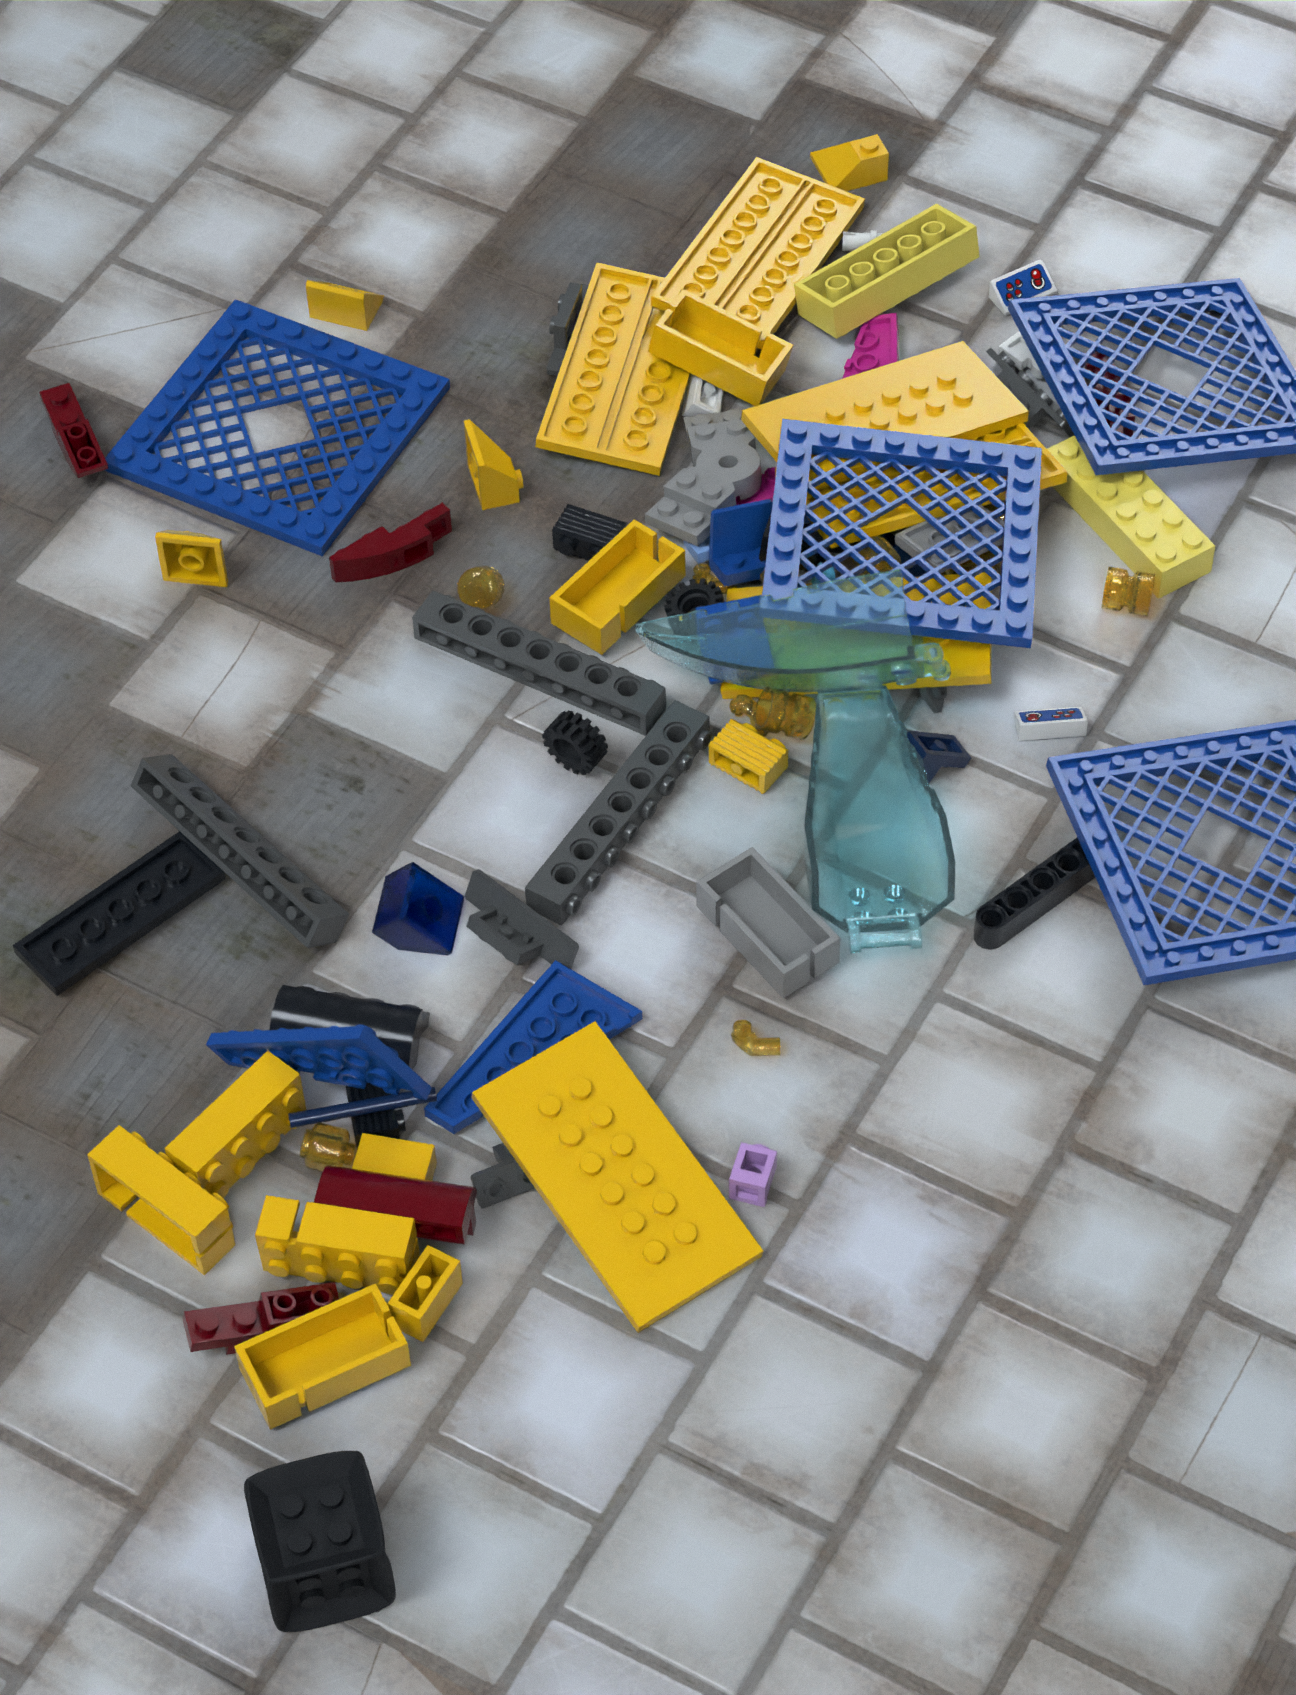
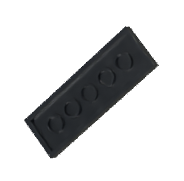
(118, 913)

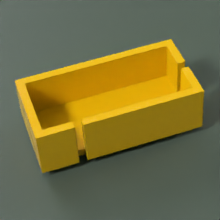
(719, 348)
(617, 587)
(239, 1125)
(170, 1202)
(336, 1244)
(323, 1355)

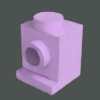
(752, 1174)

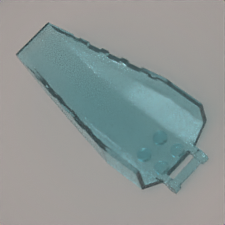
(815, 641)
(873, 824)

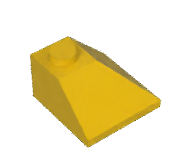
(853, 163)
(490, 469)
(191, 558)

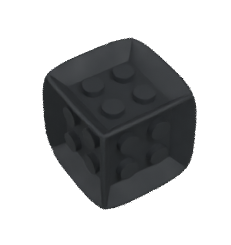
(319, 1541)

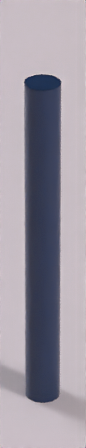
(357, 1108)

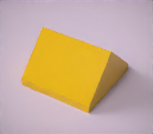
(342, 304)

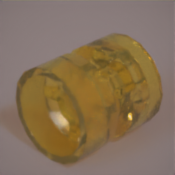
(1128, 591)
(785, 713)

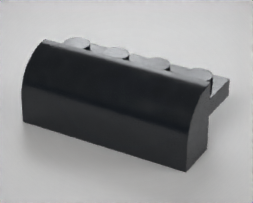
(394, 1024)

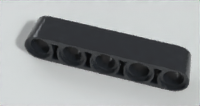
(1026, 901)

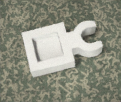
(1020, 354)

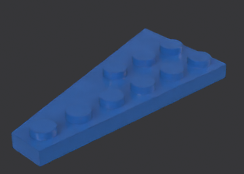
(548, 1013)
(333, 1054)

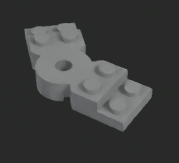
(722, 469)

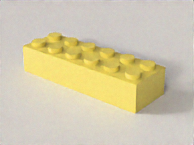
(886, 270)
(1135, 520)

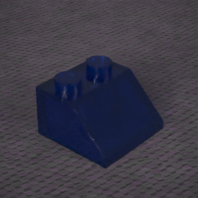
(418, 912)

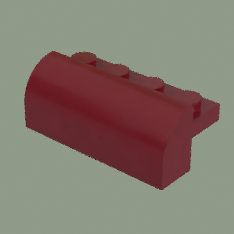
(439, 1208)

